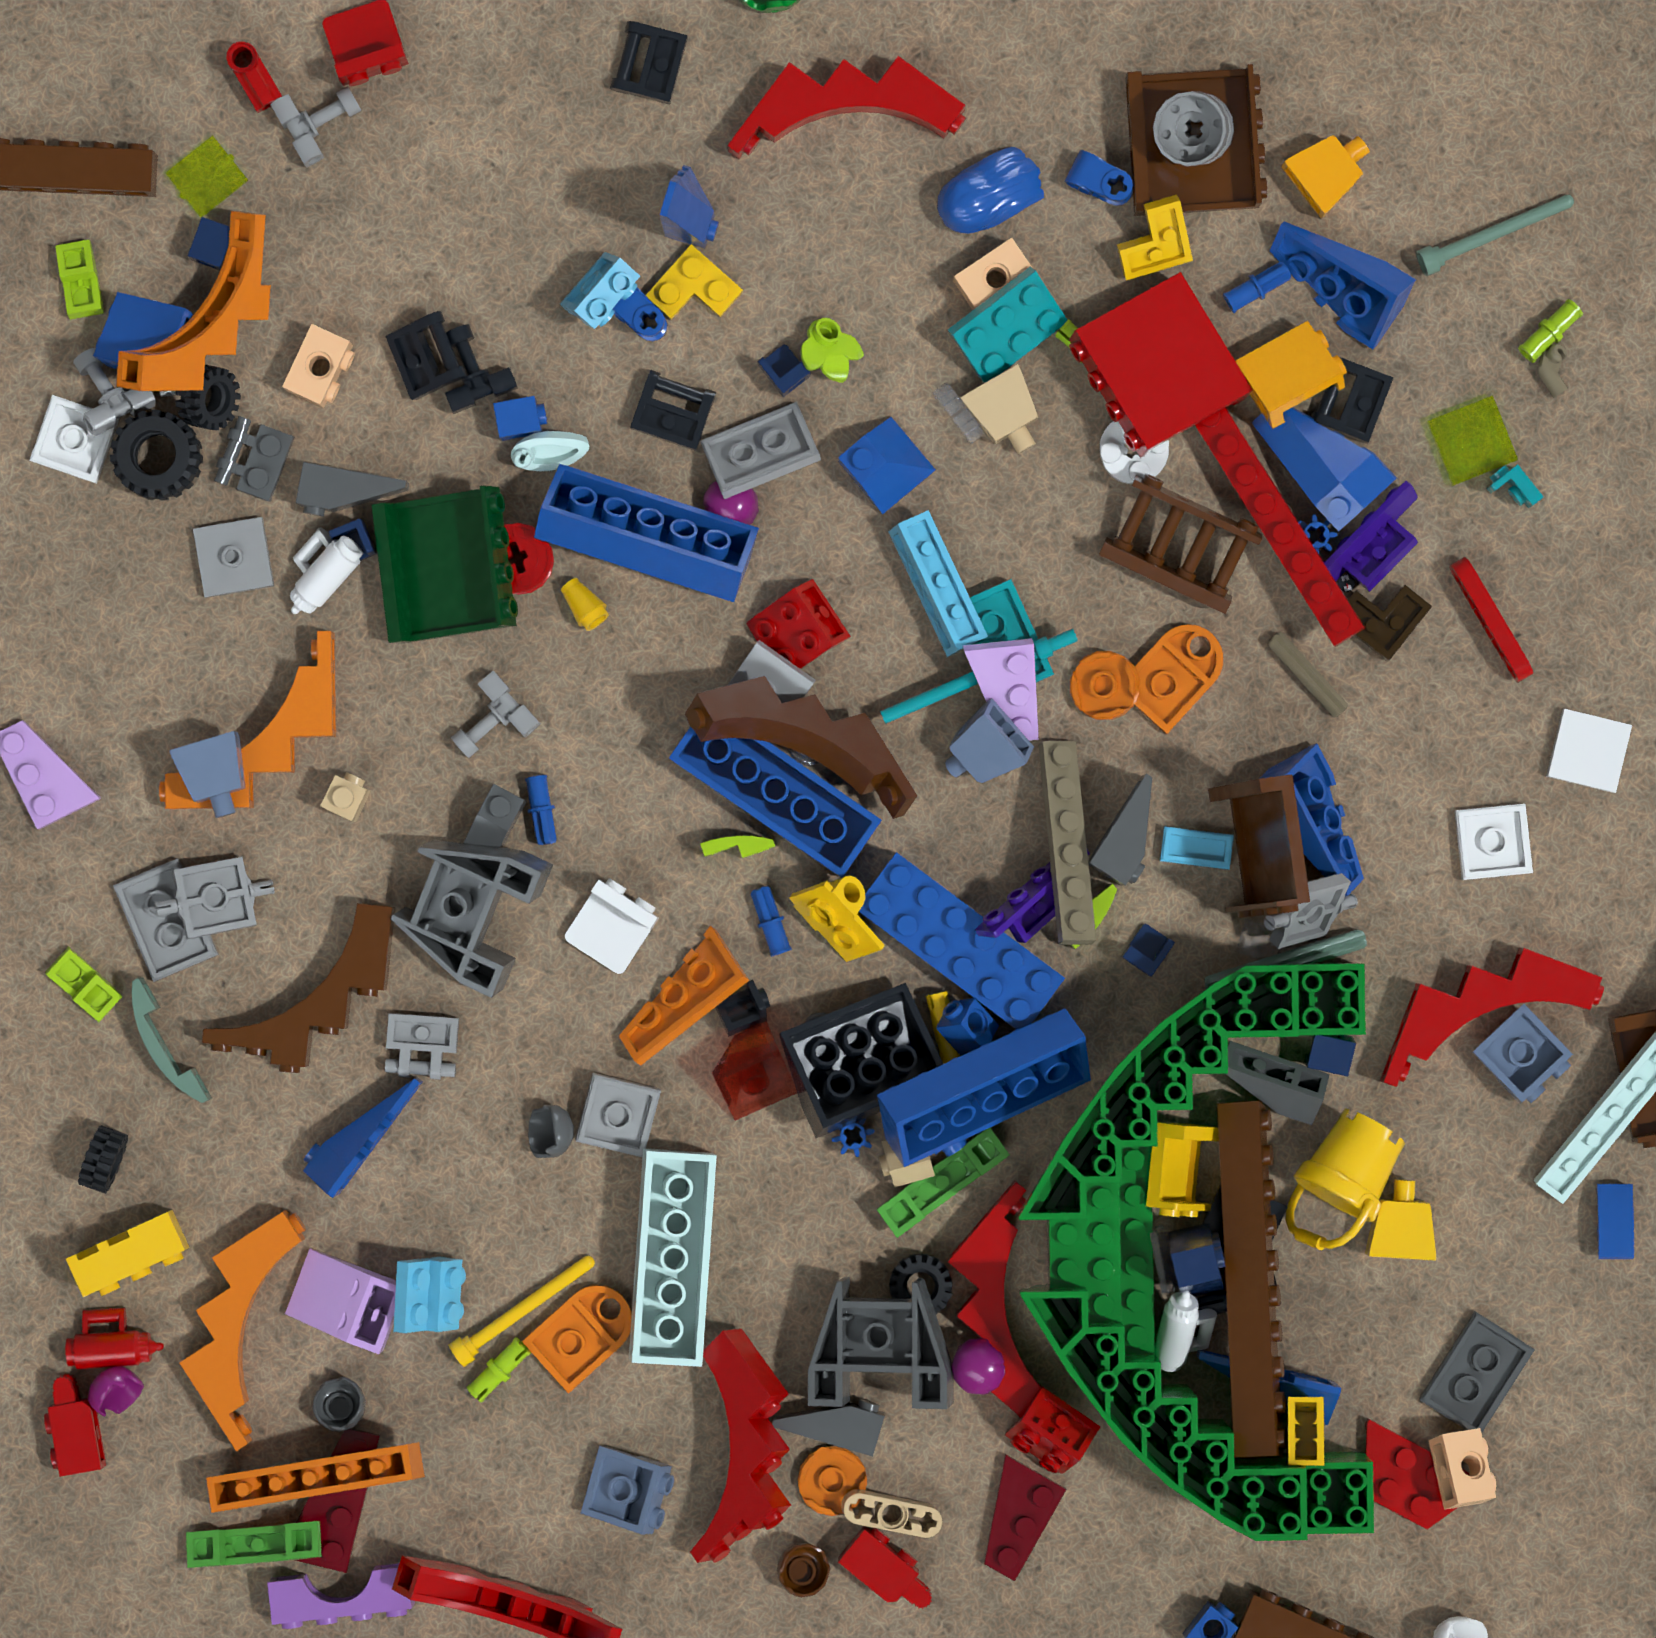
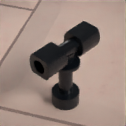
(478, 382)

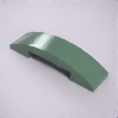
(143, 1005)

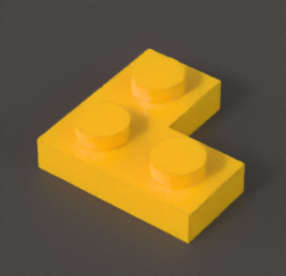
(1164, 246)
(692, 276)

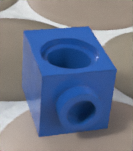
(519, 417)
(966, 1025)
(1209, 1612)

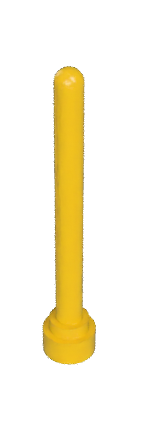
(468, 1347)

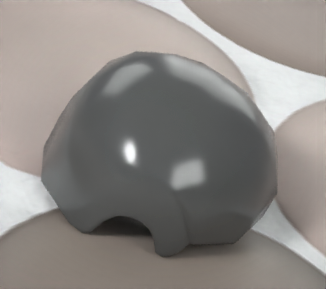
(550, 1131)
(339, 1404)

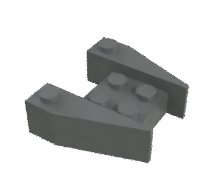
(461, 903)
(881, 1338)

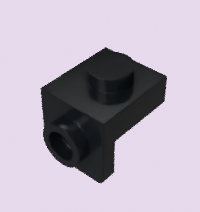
(743, 1009)

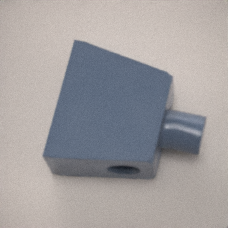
(988, 745)
(212, 770)

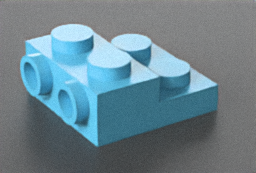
(601, 290)
(428, 1295)

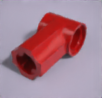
(254, 78)

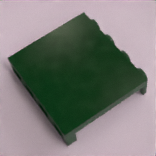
(444, 565)

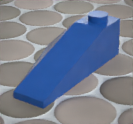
(687, 211)
(1353, 284)
(1327, 467)
(1318, 816)
(342, 1155)
(1292, 1384)

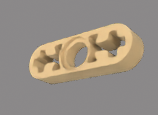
(868, 1499)

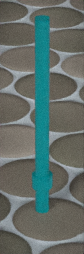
(1042, 649)

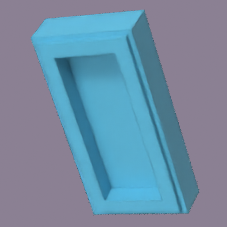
(1196, 848)

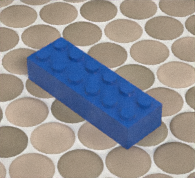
(646, 532)
(781, 796)
(944, 935)
(984, 1087)

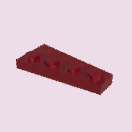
(339, 1511)

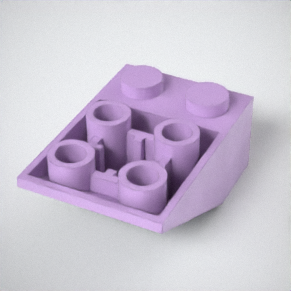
(344, 1301)

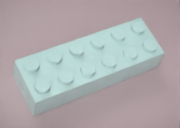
(672, 1257)

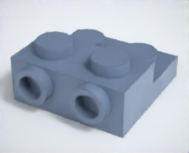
(1523, 1055)
(627, 1490)

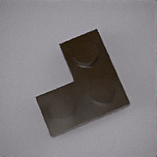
(1389, 628)

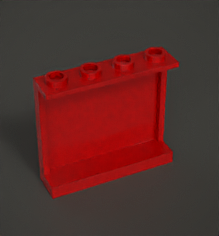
(1159, 364)

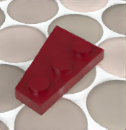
(1020, 1516)

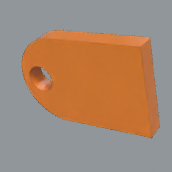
(1174, 677)
(579, 1336)

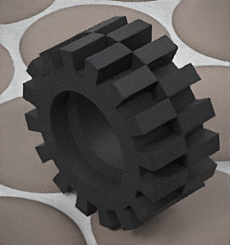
(220, 404)
(103, 1159)
(926, 1264)

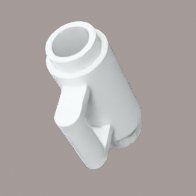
(326, 572)
(1178, 1328)

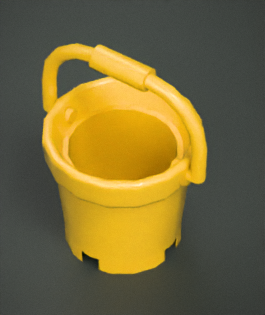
(1347, 1174)

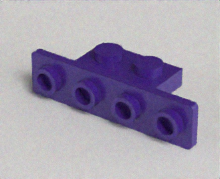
(1377, 543)
(1025, 909)

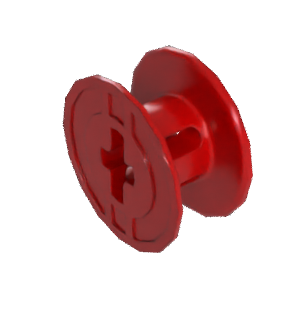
(539, 560)

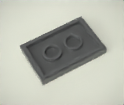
(1476, 1373)

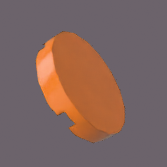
(1105, 685)
(830, 1470)

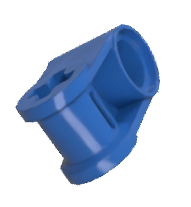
(1094, 176)
(635, 310)

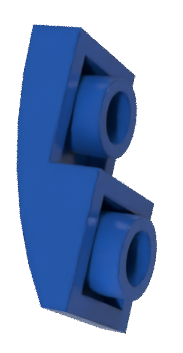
(1615, 1221)

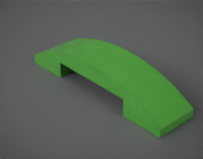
(950, 1177)
(253, 1545)

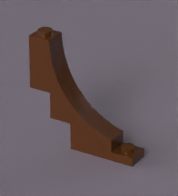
(845, 746)

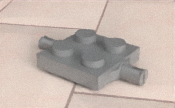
(214, 898)
(1314, 917)

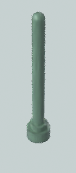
(1433, 258)

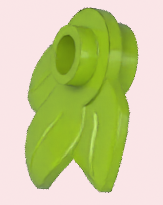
(829, 349)

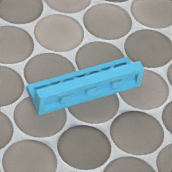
(937, 583)

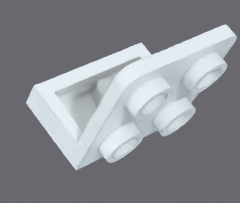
(611, 926)

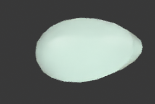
(548, 449)

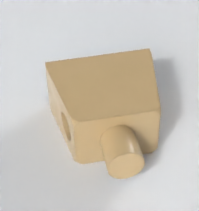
(1004, 409)

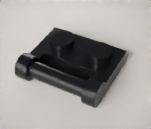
(660, 64)
(416, 358)
(1362, 404)
(670, 421)

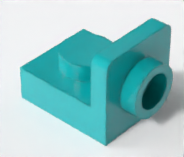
(1521, 489)

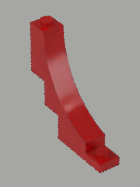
(800, 100)
(1436, 1015)
(983, 1262)

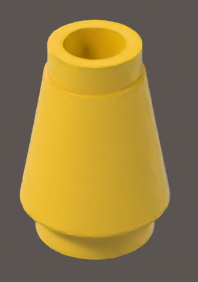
(584, 604)

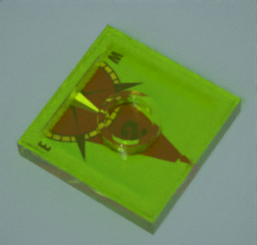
(1472, 440)

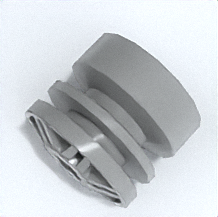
(1173, 128)

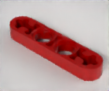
(1491, 619)

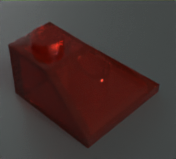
(753, 1072)

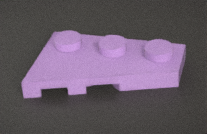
(1008, 677)
(41, 777)

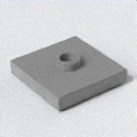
(233, 557)
(784, 677)
(617, 1114)

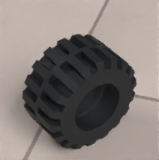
(135, 434)

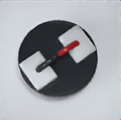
(1346, 583)

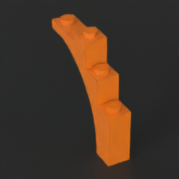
(213, 329)

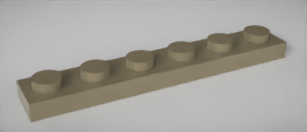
(1067, 843)

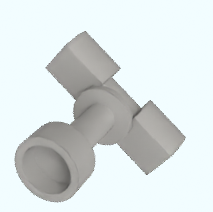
(304, 126)
(113, 402)
(502, 708)

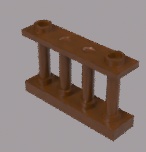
(1152, 563)

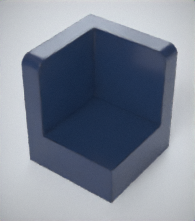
(210, 243)
(784, 370)
(359, 534)
(1147, 949)
(1331, 1054)

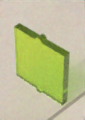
(206, 176)

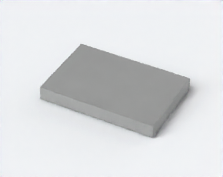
(760, 450)
(161, 937)

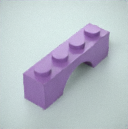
(297, 1600)

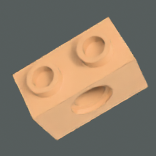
(1004, 259)
(316, 346)
(1454, 1485)

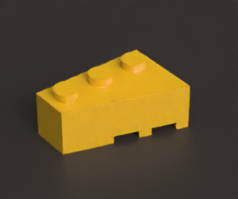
(128, 1255)

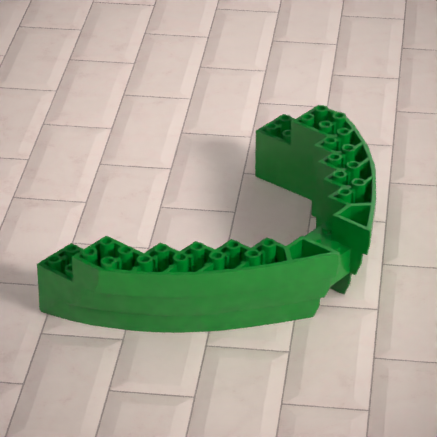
(1101, 1258)

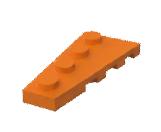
(694, 990)

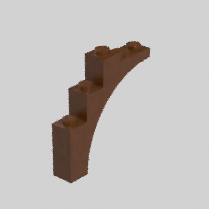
(289, 1035)

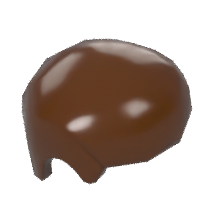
(798, 1576)

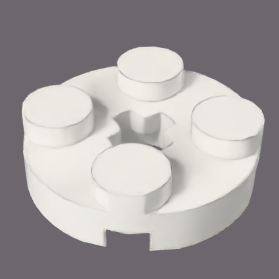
(1120, 465)

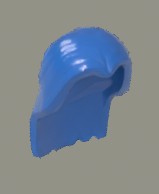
(990, 191)

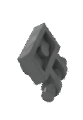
(264, 462)

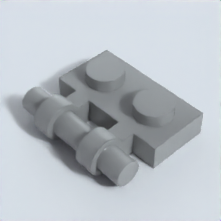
(421, 1034)

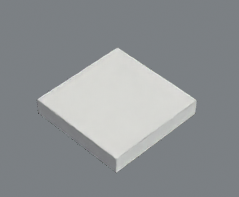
(67, 443)
(1589, 750)
(1493, 841)

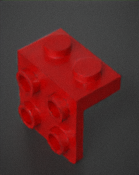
(364, 43)

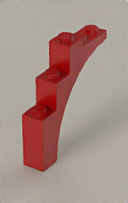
(756, 1448)
(499, 1599)

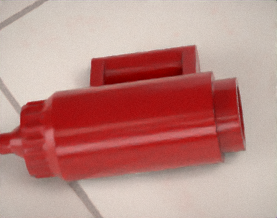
(109, 1348)

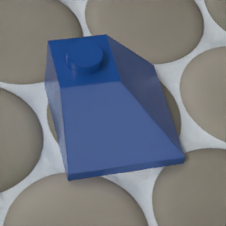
(886, 464)

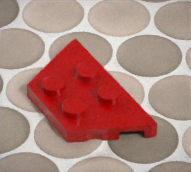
(1404, 1476)

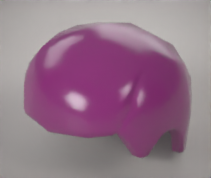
(739, 507)
(978, 1366)
(114, 1390)

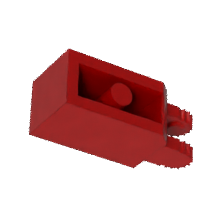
(74, 1430)
(884, 1569)

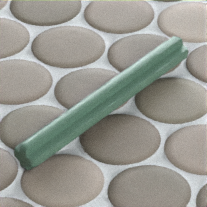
(1307, 954)

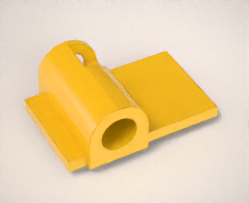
(833, 912)

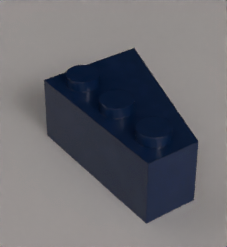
(1197, 1259)

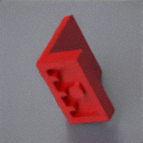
(799, 625)
(1053, 1432)

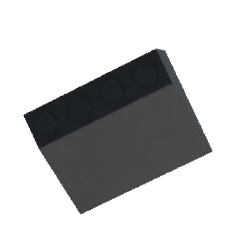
(855, 1055)

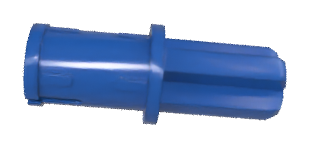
(1257, 286)
(541, 809)
(770, 921)

